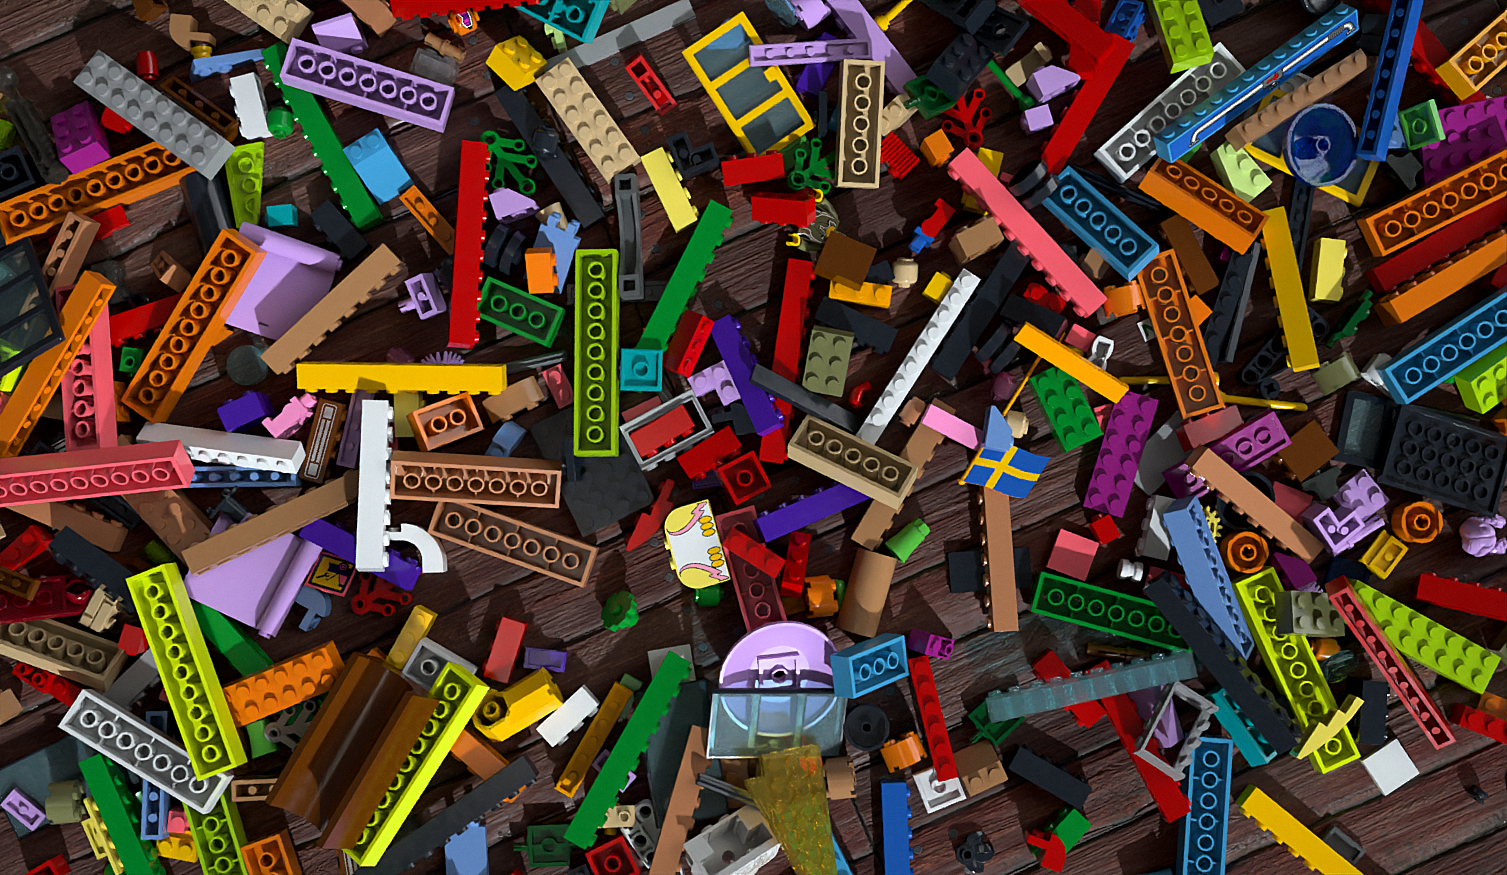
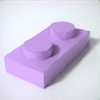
(23, 809)

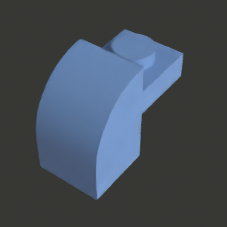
(506, 440)
(318, 604)

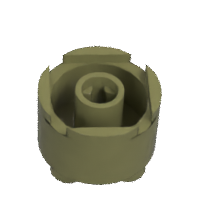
(1335, 373)
(65, 801)

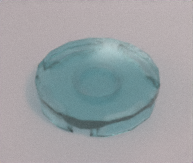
(783, 12)
(246, 365)
(1338, 665)

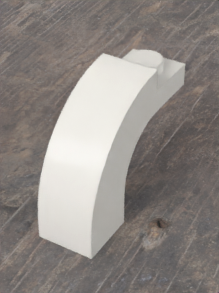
(431, 548)

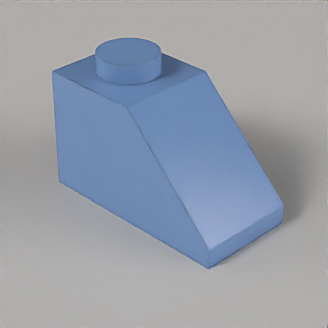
(996, 431)

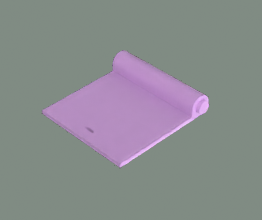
(285, 284)
(258, 584)

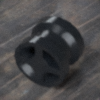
(1263, 391)

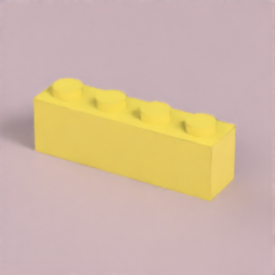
(669, 189)

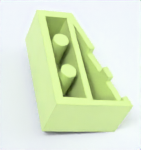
(1239, 172)

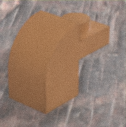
(184, 32)

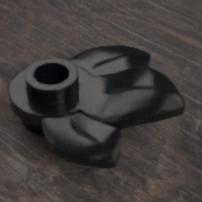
(977, 852)

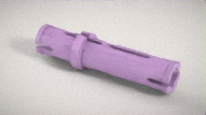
(1370, 526)

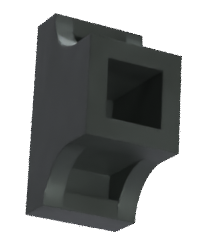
(1401, 171)
(1321, 483)

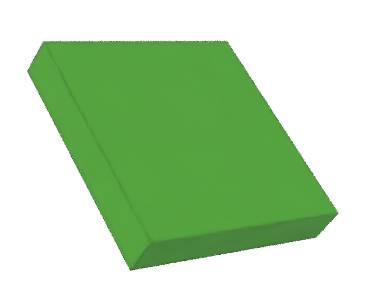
(1421, 125)

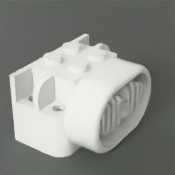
(737, 837)

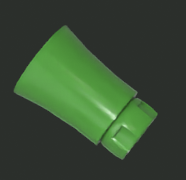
(907, 539)
(259, 744)

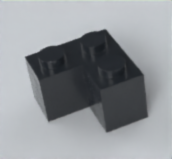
(689, 160)

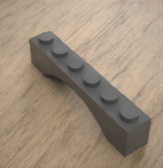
(631, 262)

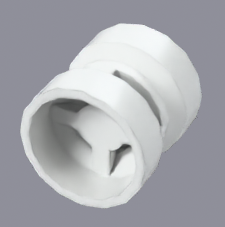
(1129, 570)

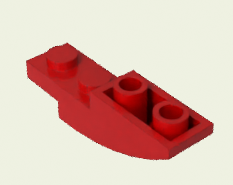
(648, 524)
(48, 682)

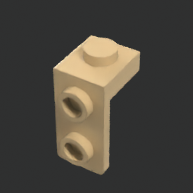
(1020, 71)
(620, 816)

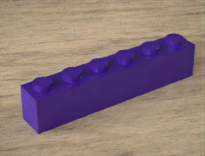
(739, 364)
(806, 510)
(343, 543)

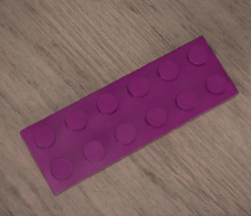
(1239, 449)
(1120, 454)

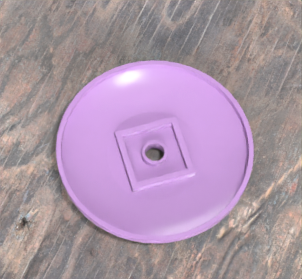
(779, 646)

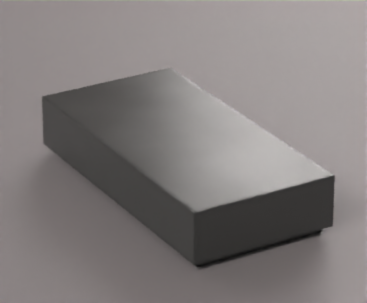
(1342, 844)

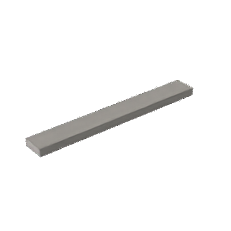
(626, 35)

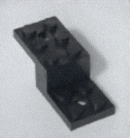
(982, 21)

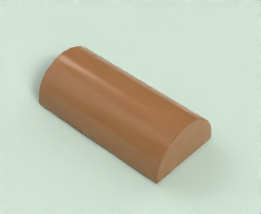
(866, 593)

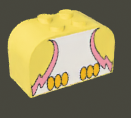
(696, 546)

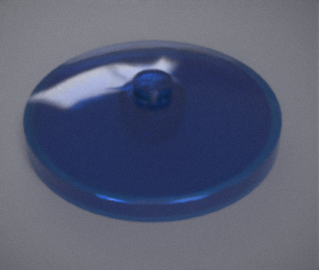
(1320, 145)

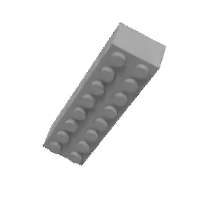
(154, 114)

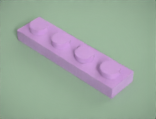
(351, 440)

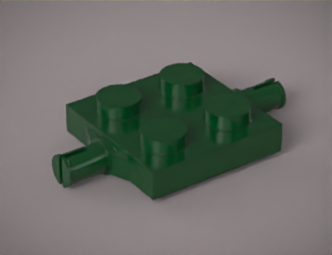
(927, 97)
(1349, 319)
(996, 731)
(546, 845)

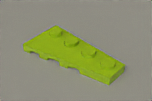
(244, 178)

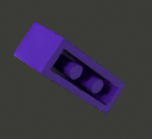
(815, 74)

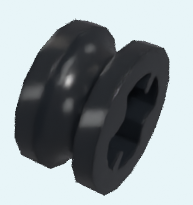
(131, 300)
(1477, 794)

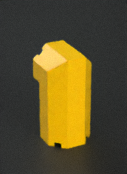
(517, 706)

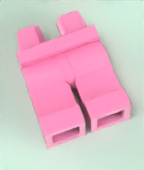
(293, 416)

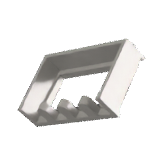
(657, 411)
(1201, 724)

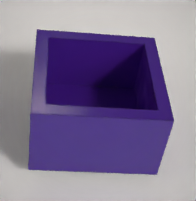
(246, 411)

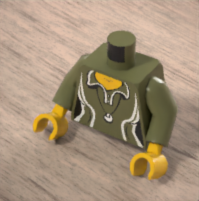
(811, 237)

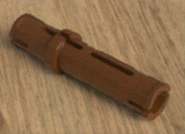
(1126, 653)

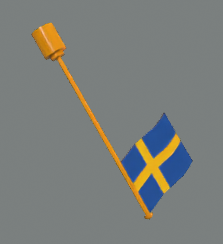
(1009, 471)

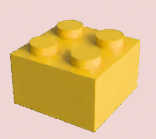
(516, 62)

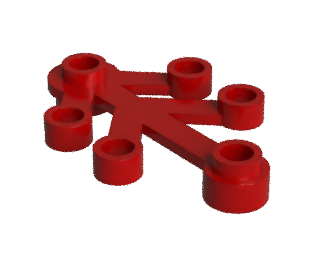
(965, 115)
(381, 590)

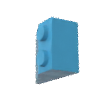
(378, 166)

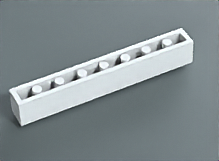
(229, 447)

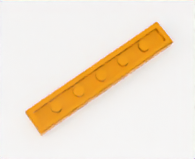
(1071, 362)
(593, 739)

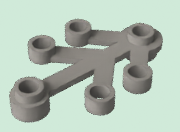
(299, 726)

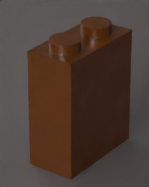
(844, 260)
(1307, 452)

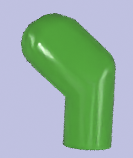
(840, 591)

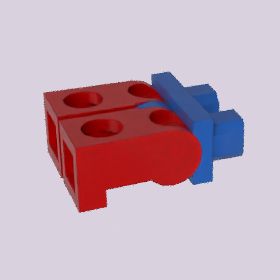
(925, 234)

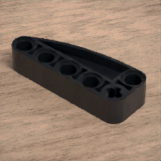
(1276, 361)

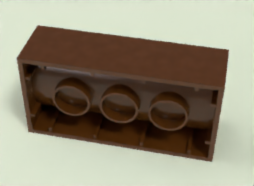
(353, 749)

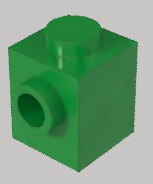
(132, 360)

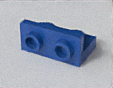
(1127, 19)

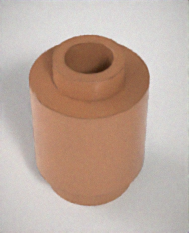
(912, 412)

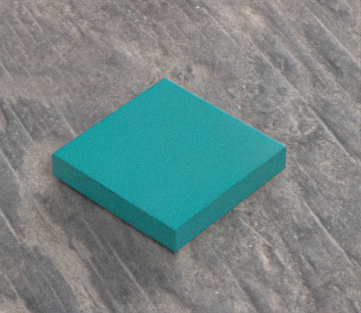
(641, 370)

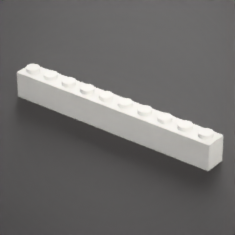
(917, 357)

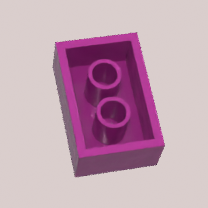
(80, 137)

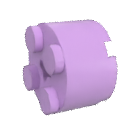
(810, 12)

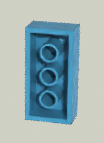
(869, 665)

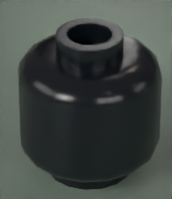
(544, 140)

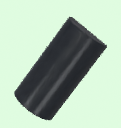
(207, 208)

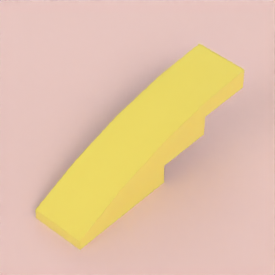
(1320, 732)

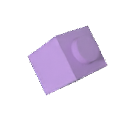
(1036, 119)

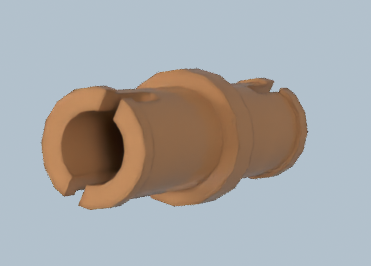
(445, 47)

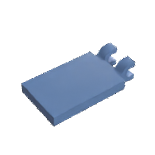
(563, 244)
(468, 852)

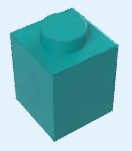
(282, 217)

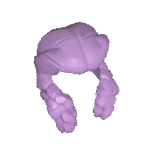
(1480, 537)

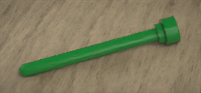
(1024, 101)

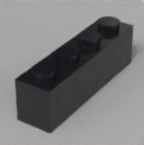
(865, 329)
(1049, 776)

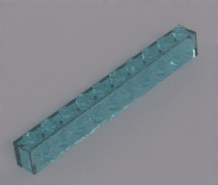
(1090, 686)

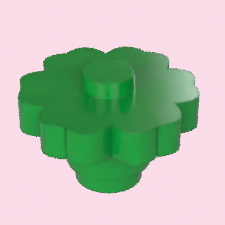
(620, 611)

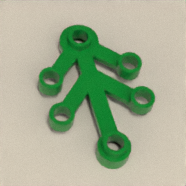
(505, 161)
(815, 168)

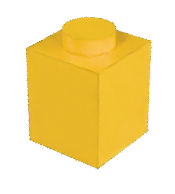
(938, 287)

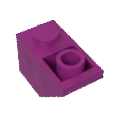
(1293, 572)
(930, 643)

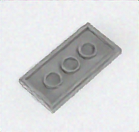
(1159, 454)

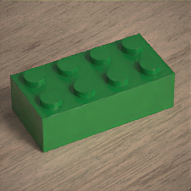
(520, 312)
(1064, 408)

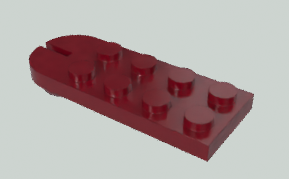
(52, 600)

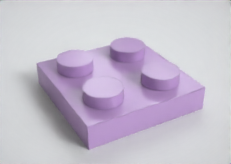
(1361, 495)

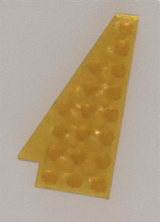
(796, 807)

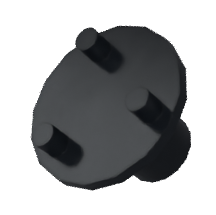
(229, 507)

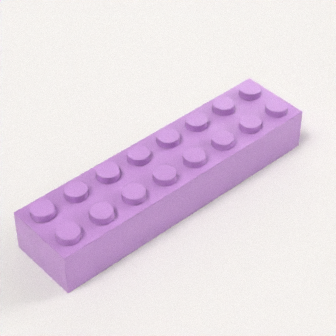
(367, 85)

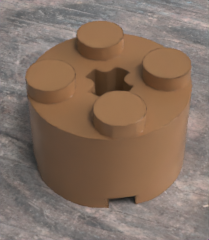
(840, 777)

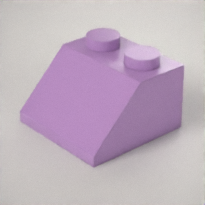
(341, 34)
(1050, 83)
(512, 206)

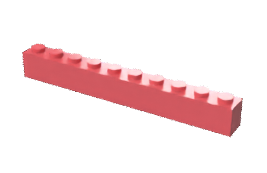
(1026, 233)

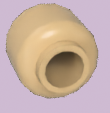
(905, 272)
(1017, 422)

